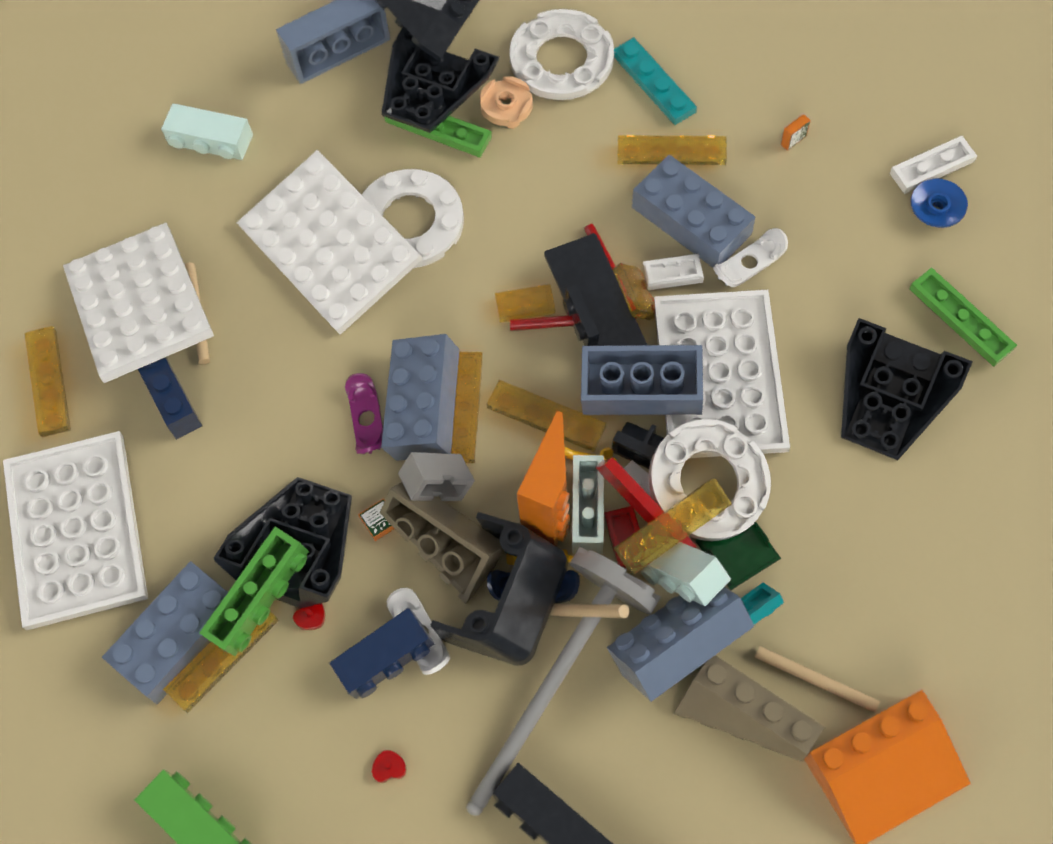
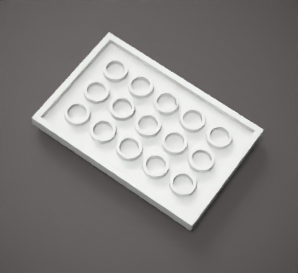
(329, 241)
(136, 302)
(738, 361)
(74, 531)

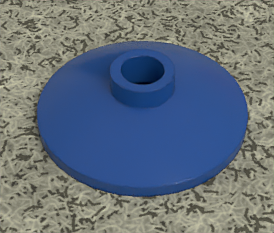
(942, 194)

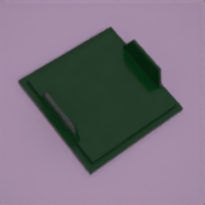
(742, 554)

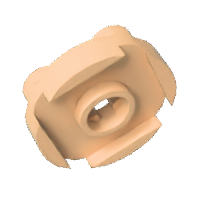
(506, 114)

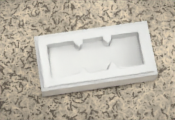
(673, 272)

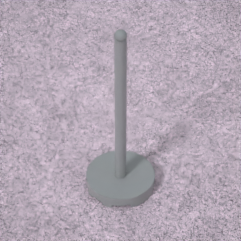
(613, 583)

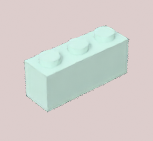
(207, 131)
(588, 504)
(688, 573)

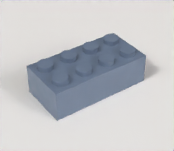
(332, 36)
(692, 211)
(642, 380)
(420, 396)
(167, 633)
(678, 641)

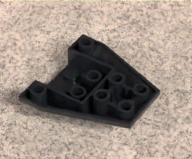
(428, 91)
(894, 389)
(313, 517)

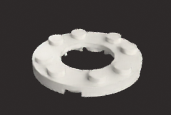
(562, 24)
(437, 192)
(737, 449)

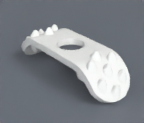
(764, 250)
(438, 655)

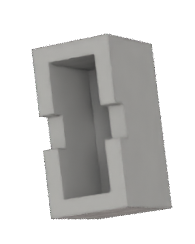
(436, 475)

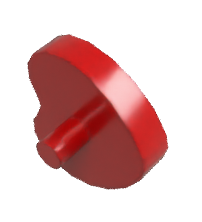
(310, 617)
(388, 766)

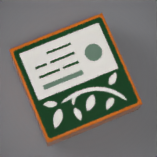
(795, 132)
(375, 522)

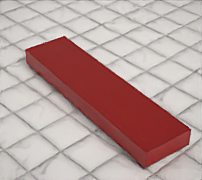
(632, 492)

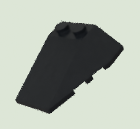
(431, 21)

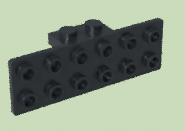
(593, 294)

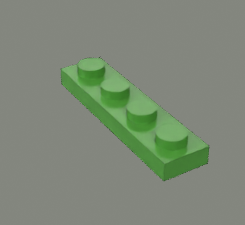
(455, 134)
(963, 317)

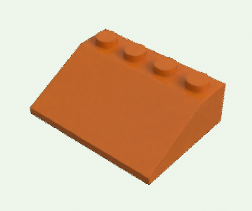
(543, 490)
(888, 768)

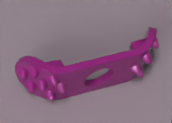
(364, 398)

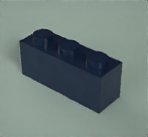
(170, 398)
(382, 654)

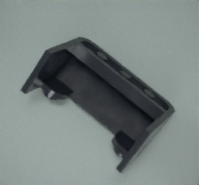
(526, 600)

